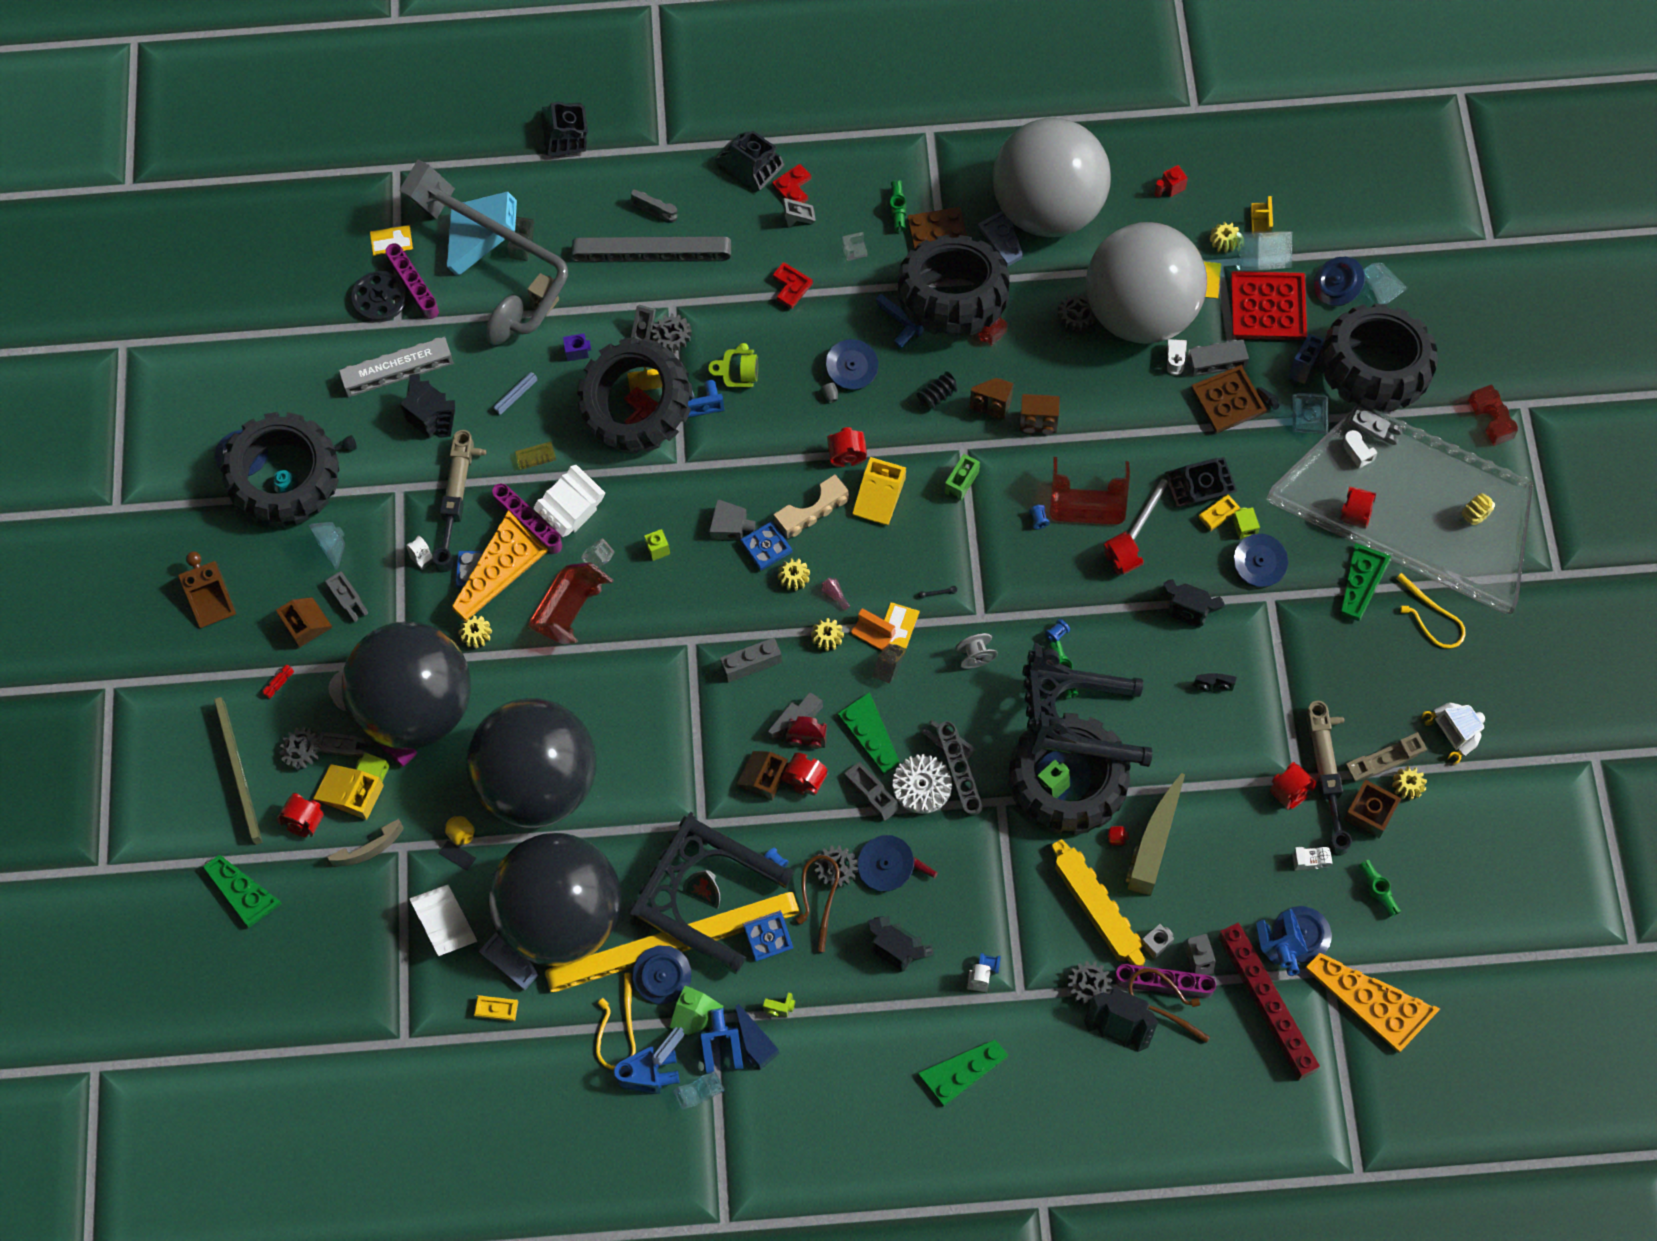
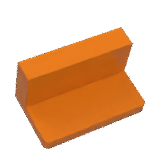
(873, 630)

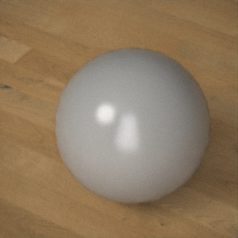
(1051, 177)
(1146, 282)

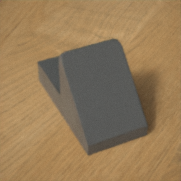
(798, 211)
(643, 322)

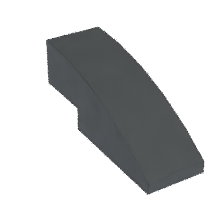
(809, 707)
(872, 791)

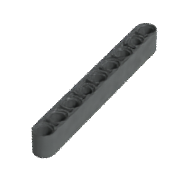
(651, 249)

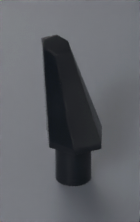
(1269, 398)

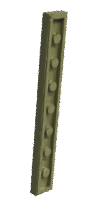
(238, 771)

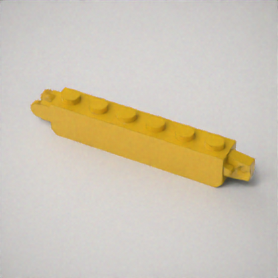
(1097, 905)

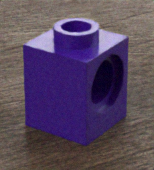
(571, 342)

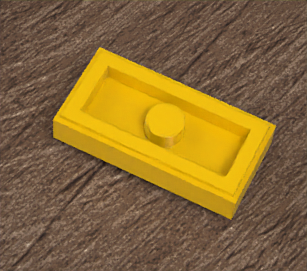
(1219, 512)
(496, 1008)

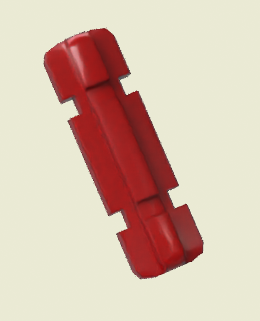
(278, 681)

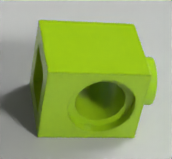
(1245, 522)
(657, 544)
(373, 765)

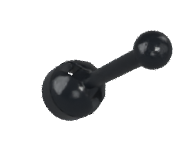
(348, 444)

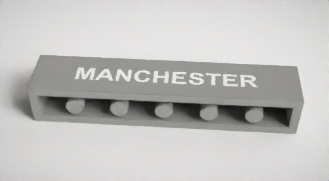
(396, 366)

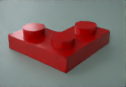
(789, 184)
(795, 284)
(641, 403)

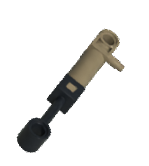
(452, 502)
(1329, 780)

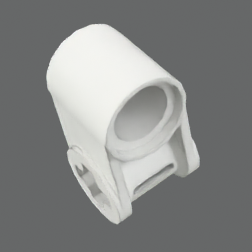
(1176, 356)

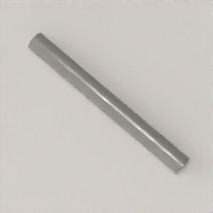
(1148, 508)

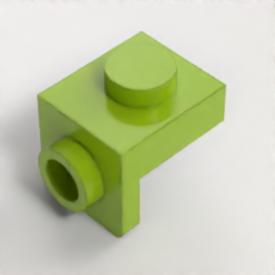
(776, 1008)

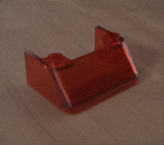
(1089, 505)
(566, 599)

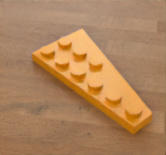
(503, 561)
(1381, 1006)

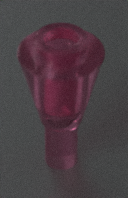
(833, 589)

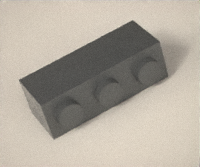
(1217, 357)
(751, 660)

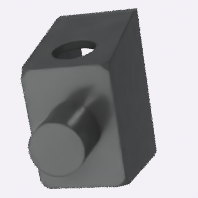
(730, 522)
(1199, 953)

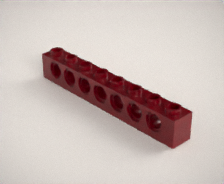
(1268, 1001)

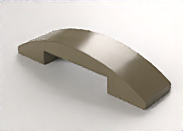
(1387, 758)
(370, 850)

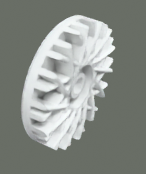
(922, 771)

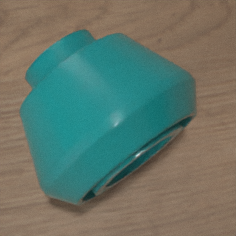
(284, 481)

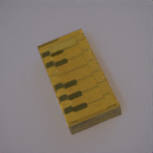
(535, 455)

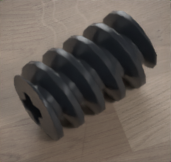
(937, 390)

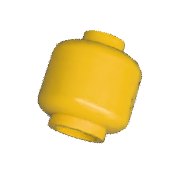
(459, 830)

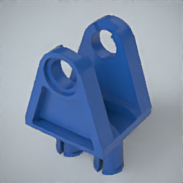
(1284, 949)
(720, 1029)
(644, 1074)

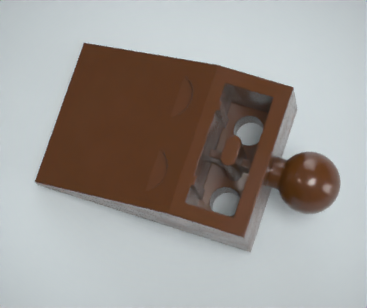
(207, 594)

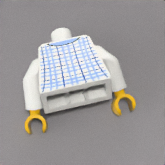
(1460, 726)

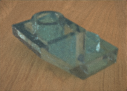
(699, 1091)

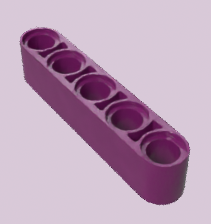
(416, 287)
(523, 511)
(1175, 976)

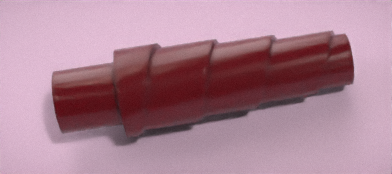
(923, 868)

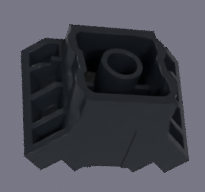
(564, 128)
(751, 160)
(428, 408)
(1200, 481)
(1191, 603)
(896, 944)
(1122, 1018)

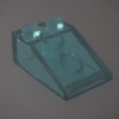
(1264, 250)

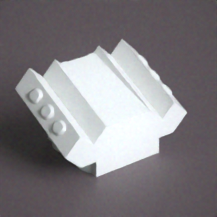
(570, 501)
(443, 920)

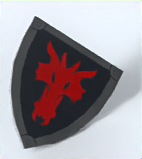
(703, 888)

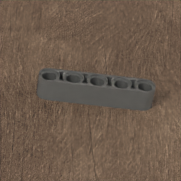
(954, 760)

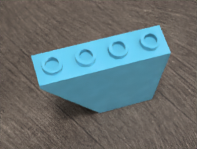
(472, 241)

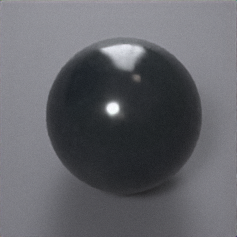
(406, 685)
(531, 762)
(554, 899)

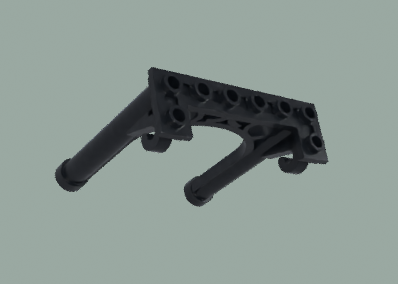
(1044, 723)
(696, 831)

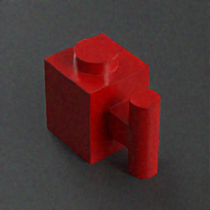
(1172, 182)

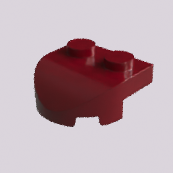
(806, 732)

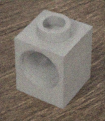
(1154, 948)

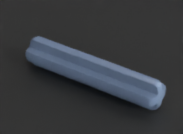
(515, 393)
(667, 1046)

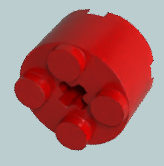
(847, 447)
(1358, 507)
(1123, 553)
(804, 774)
(1292, 786)
(300, 815)

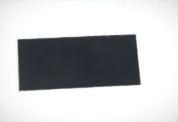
(457, 855)

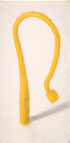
(1417, 592)
(627, 1004)

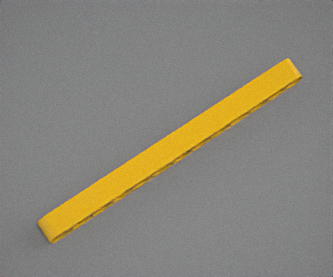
(626, 955)

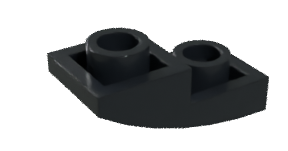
(1206, 681)

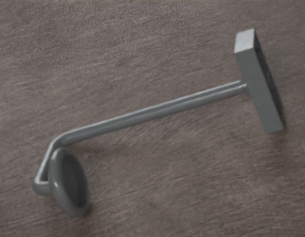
(431, 194)

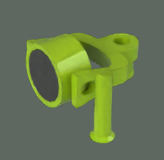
(748, 366)

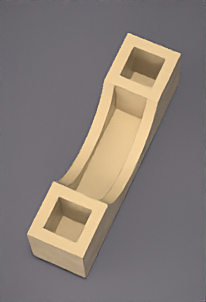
(793, 520)

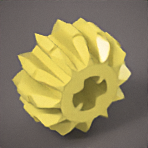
(1224, 237)
(1478, 509)
(794, 581)
(475, 638)
(827, 641)
(1409, 789)

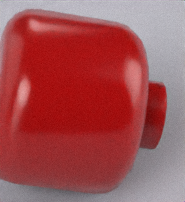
(1117, 835)

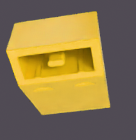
(879, 491)
(349, 790)

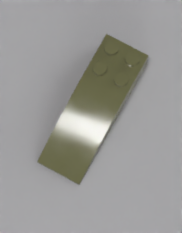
(1150, 853)

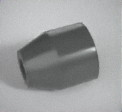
(830, 392)

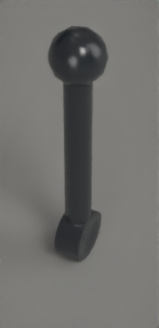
(953, 590)

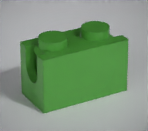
(962, 477)
(1055, 779)

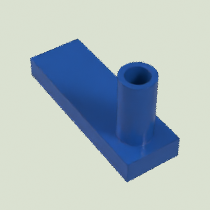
(897, 313)
(711, 403)

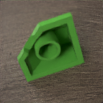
(693, 1011)

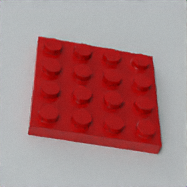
(1268, 305)

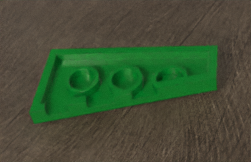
(1364, 577)
(868, 729)
(245, 895)
(959, 1073)

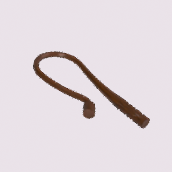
(824, 922)
(1194, 1002)

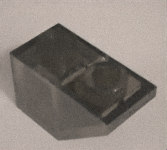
(525, 228)
(889, 663)

